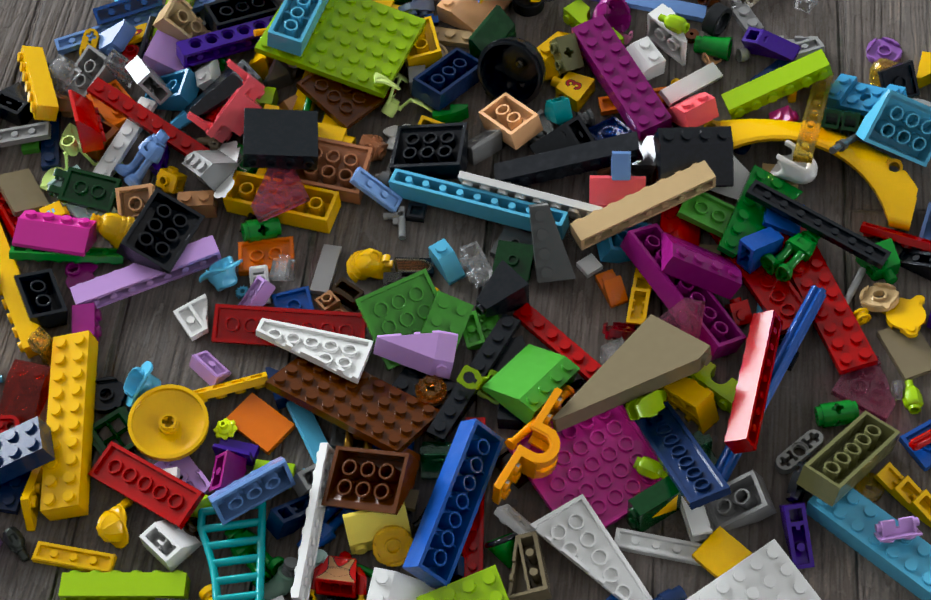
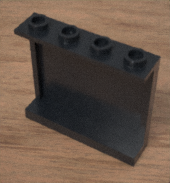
(280, 139)

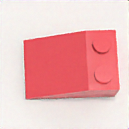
(694, 110)

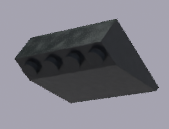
(683, 146)
(431, 149)
(160, 232)

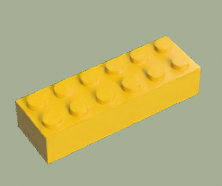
(314, 215)

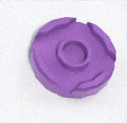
(883, 48)

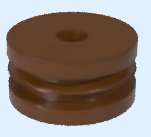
(691, 35)

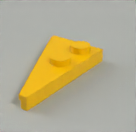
(31, 498)

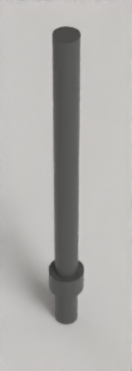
(843, 144)

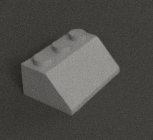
(210, 167)

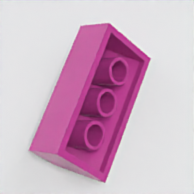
(54, 233)

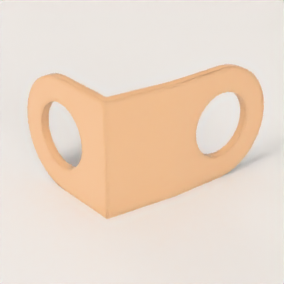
(709, 59)

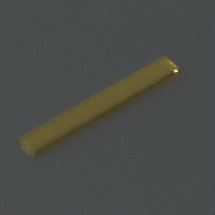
(812, 120)

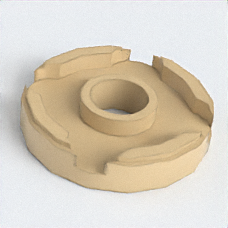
(888, 301)

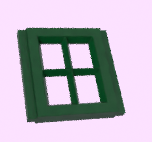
(99, 443)

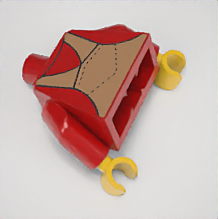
(339, 578)

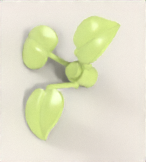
(392, 104)
(71, 146)

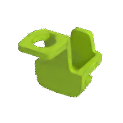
(480, 382)

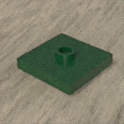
(517, 256)

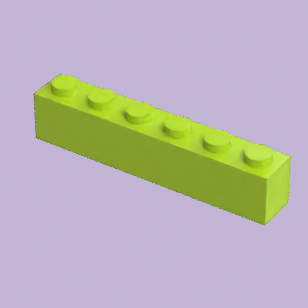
(777, 84)
(124, 585)

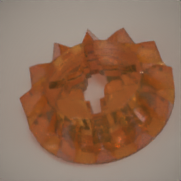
(430, 396)

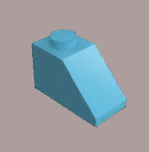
(446, 261)

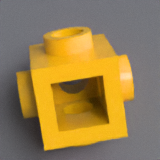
(171, 180)

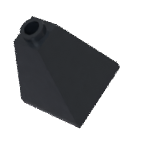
(502, 292)

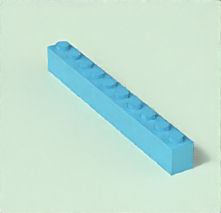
(469, 200)

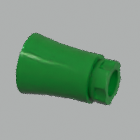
(714, 46)

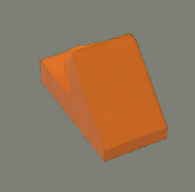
(612, 288)

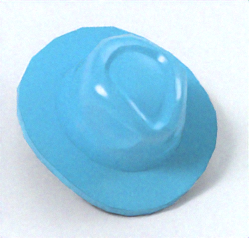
(222, 273)
(138, 382)

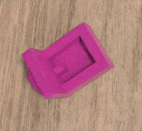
(784, 113)

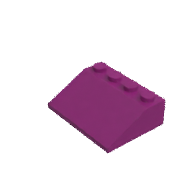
(699, 266)

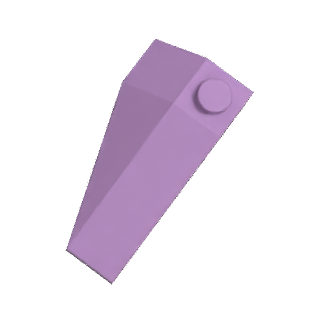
(424, 352)

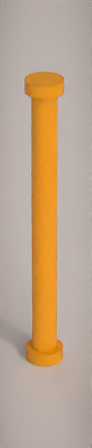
(512, 442)

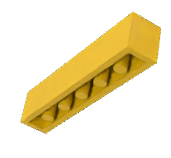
(38, 83)

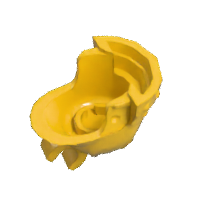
(113, 227)
(368, 264)

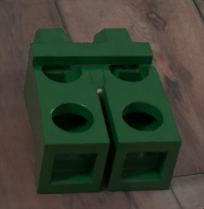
(841, 119)

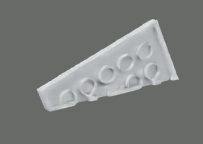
(329, 350)

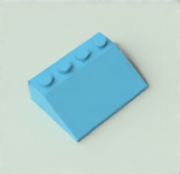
(899, 127)

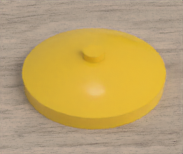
(168, 423)

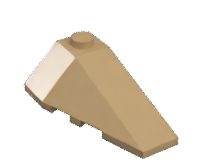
(179, 20)

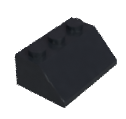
(42, 298)

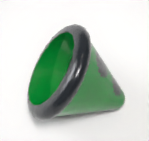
(503, 548)

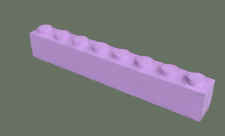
(139, 278)

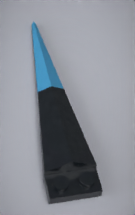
(215, 95)

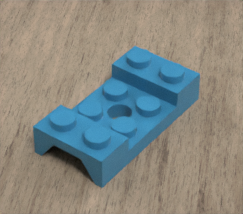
(849, 94)

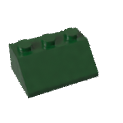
(494, 27)

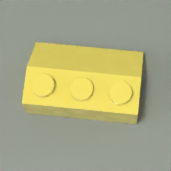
(363, 526)

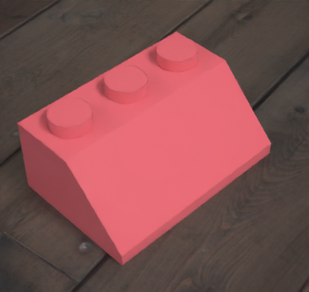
(605, 190)

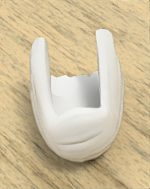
(794, 171)

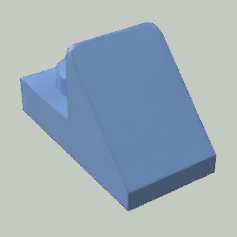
(621, 165)

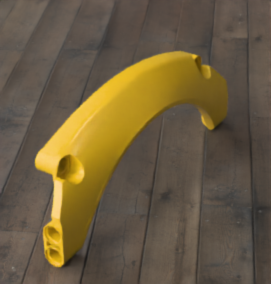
(893, 189)

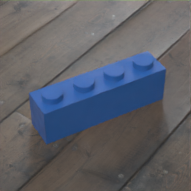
(123, 9)

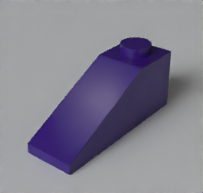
(797, 534)

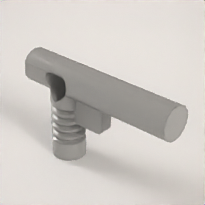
(398, 220)

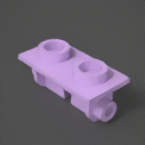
(888, 531)

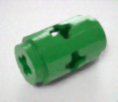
(250, 228)
(828, 415)

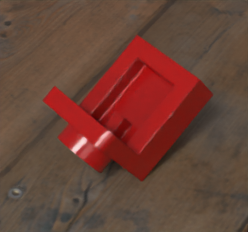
(739, 311)

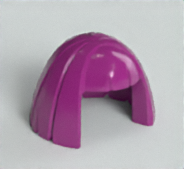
(615, 12)

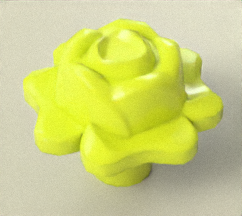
(225, 429)

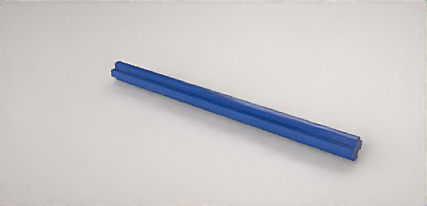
(784, 356)

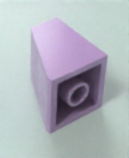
(162, 54)

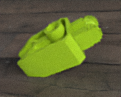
(646, 405)

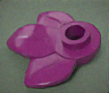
(82, 273)

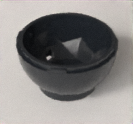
(502, 73)

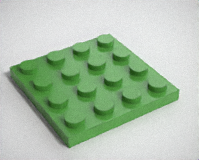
(398, 307)

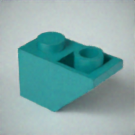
(558, 110)

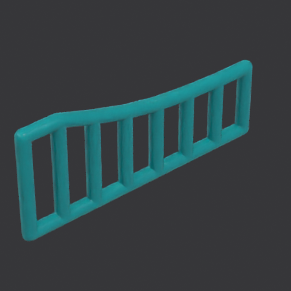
(259, 558)

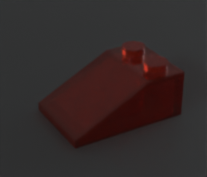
(25, 390)

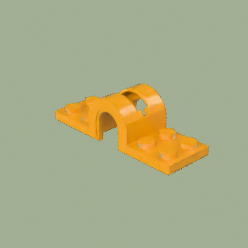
(528, 462)

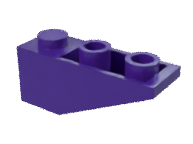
(769, 45)

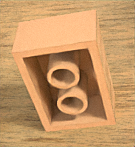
(513, 119)

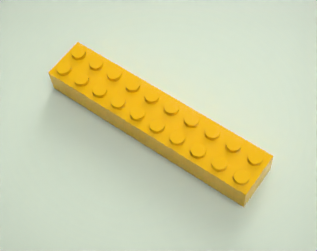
(71, 421)

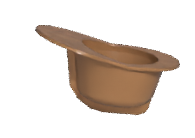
(64, 105)

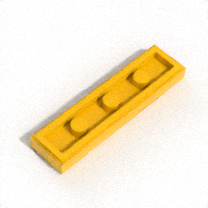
(73, 557)

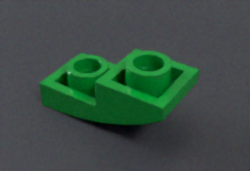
(456, 114)

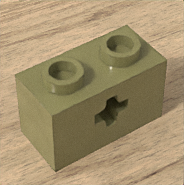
(572, 60)

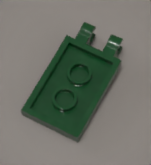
(85, 189)

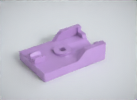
(190, 473)

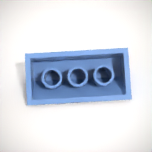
(252, 490)

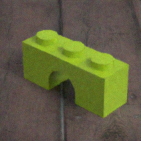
(723, 393)

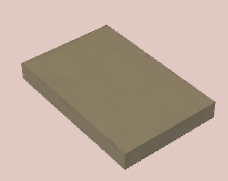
(21, 191)
(908, 355)

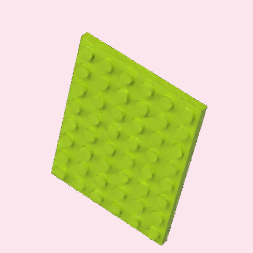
(354, 43)

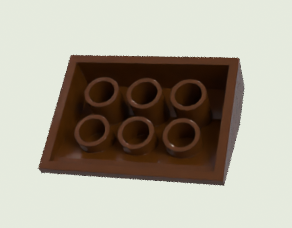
(369, 479)

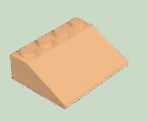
(467, 13)

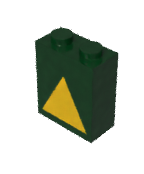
(653, 505)

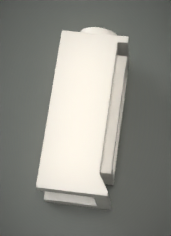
(696, 522)

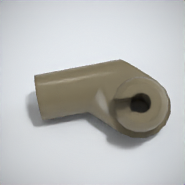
(210, 142)

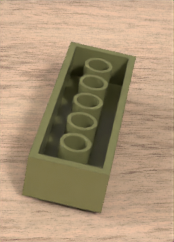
(848, 458)

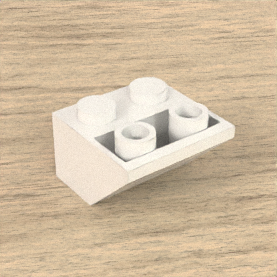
(169, 543)

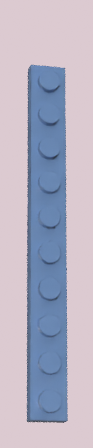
(73, 41)

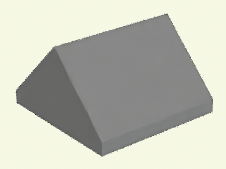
(484, 146)

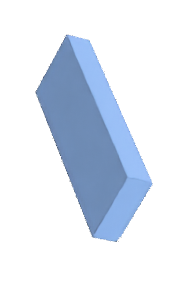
(376, 190)

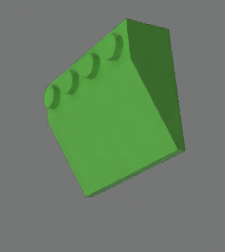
(529, 381)

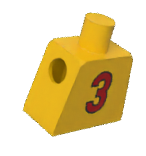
(575, 87)

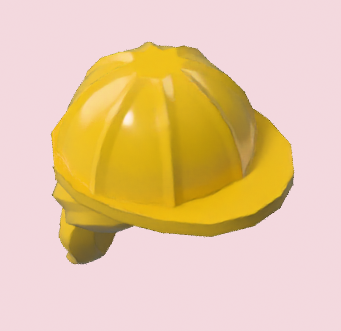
(112, 524)

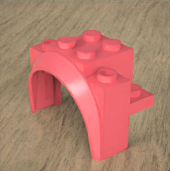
(232, 114)

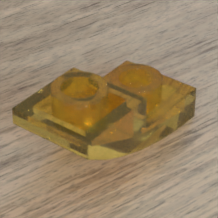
(42, 344)

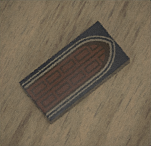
(412, 265)

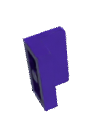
(243, 449)

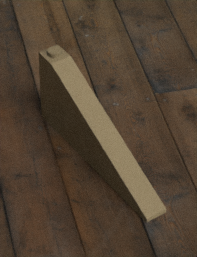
(643, 363)

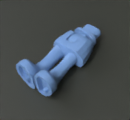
(151, 150)

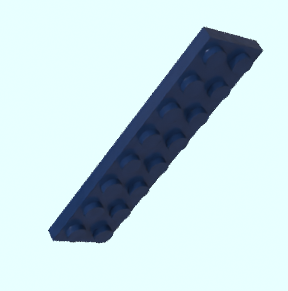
(683, 458)

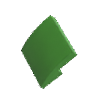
(478, 329)

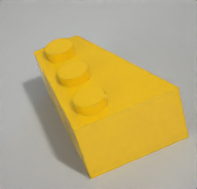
(693, 401)

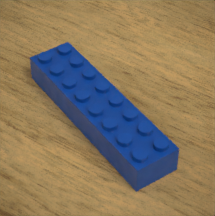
(453, 504)

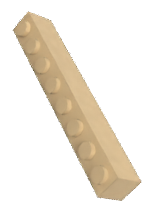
(643, 205)

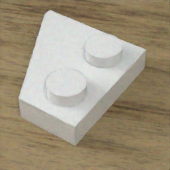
(194, 317)

